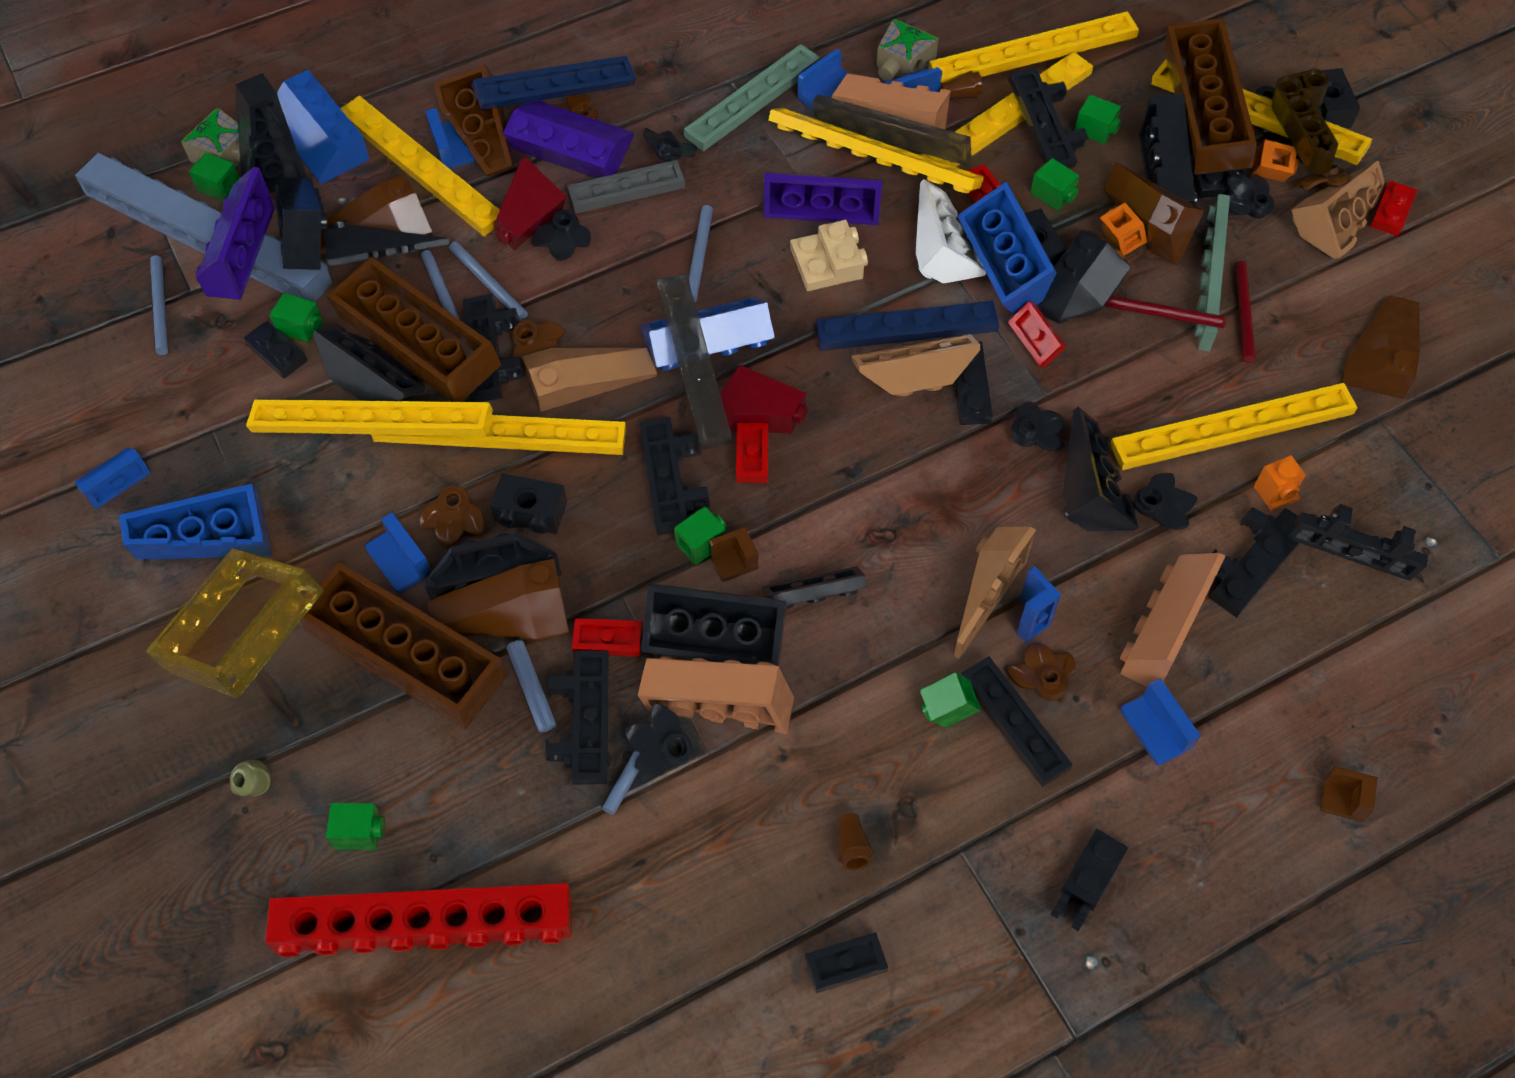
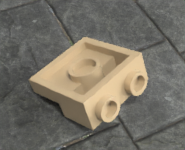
(829, 256)

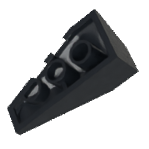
(1091, 481)

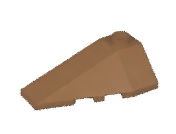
(1336, 213)
(578, 373)
(997, 567)

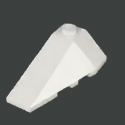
(941, 239)

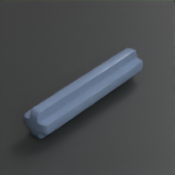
(531, 686)

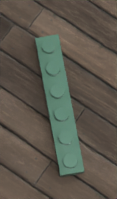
(750, 98)
(1213, 261)

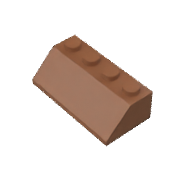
(1171, 617)

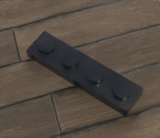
(1017, 722)

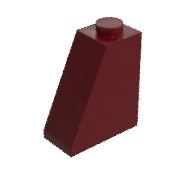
(527, 205)
(760, 399)

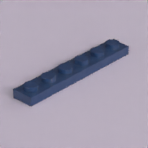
(553, 82)
(907, 325)

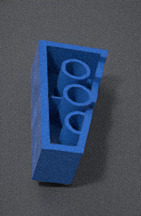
(199, 527)

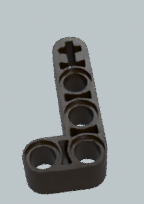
(1296, 109)

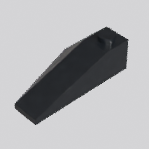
(359, 243)

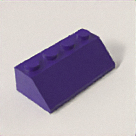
(567, 139)
(822, 198)
(236, 238)

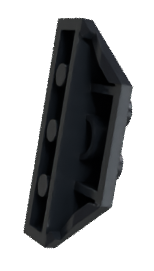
(1084, 278)
(364, 367)
(483, 559)

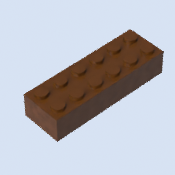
(1215, 104)
(415, 330)
(404, 646)

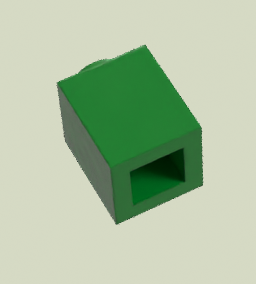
(1099, 119)
(214, 176)
(1055, 184)
(296, 317)
(695, 533)
(949, 700)
(354, 826)

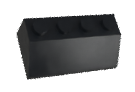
(713, 625)

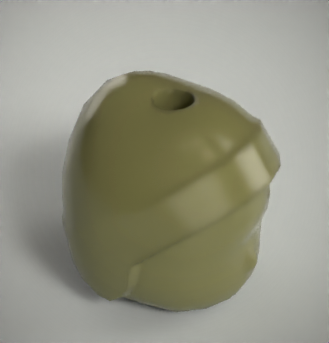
(250, 778)

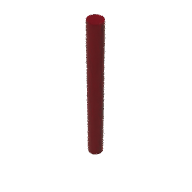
(1167, 312)
(1245, 315)

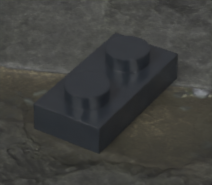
(275, 349)
(846, 962)

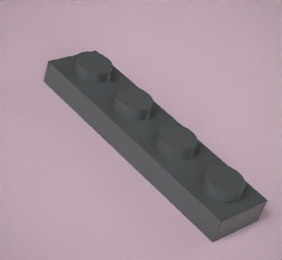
(626, 186)

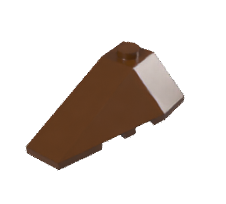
(478, 128)
(385, 206)
(1166, 217)
(1387, 350)
(511, 604)

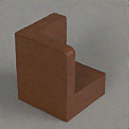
(733, 554)
(1348, 794)

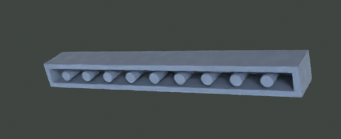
(189, 222)

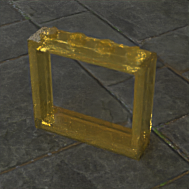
(258, 640)

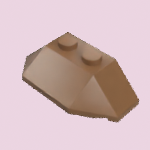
(918, 365)

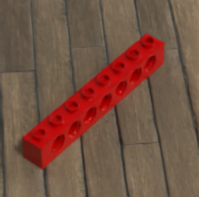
(291, 914)

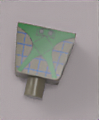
(904, 50)
(216, 136)

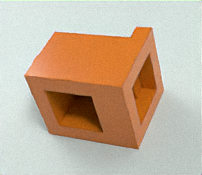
(1274, 161)
(1124, 228)
(1280, 483)

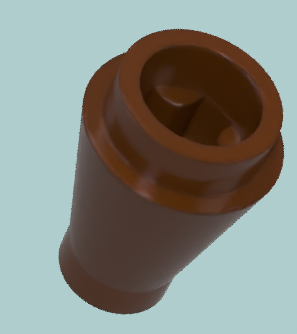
(964, 86)
(853, 845)

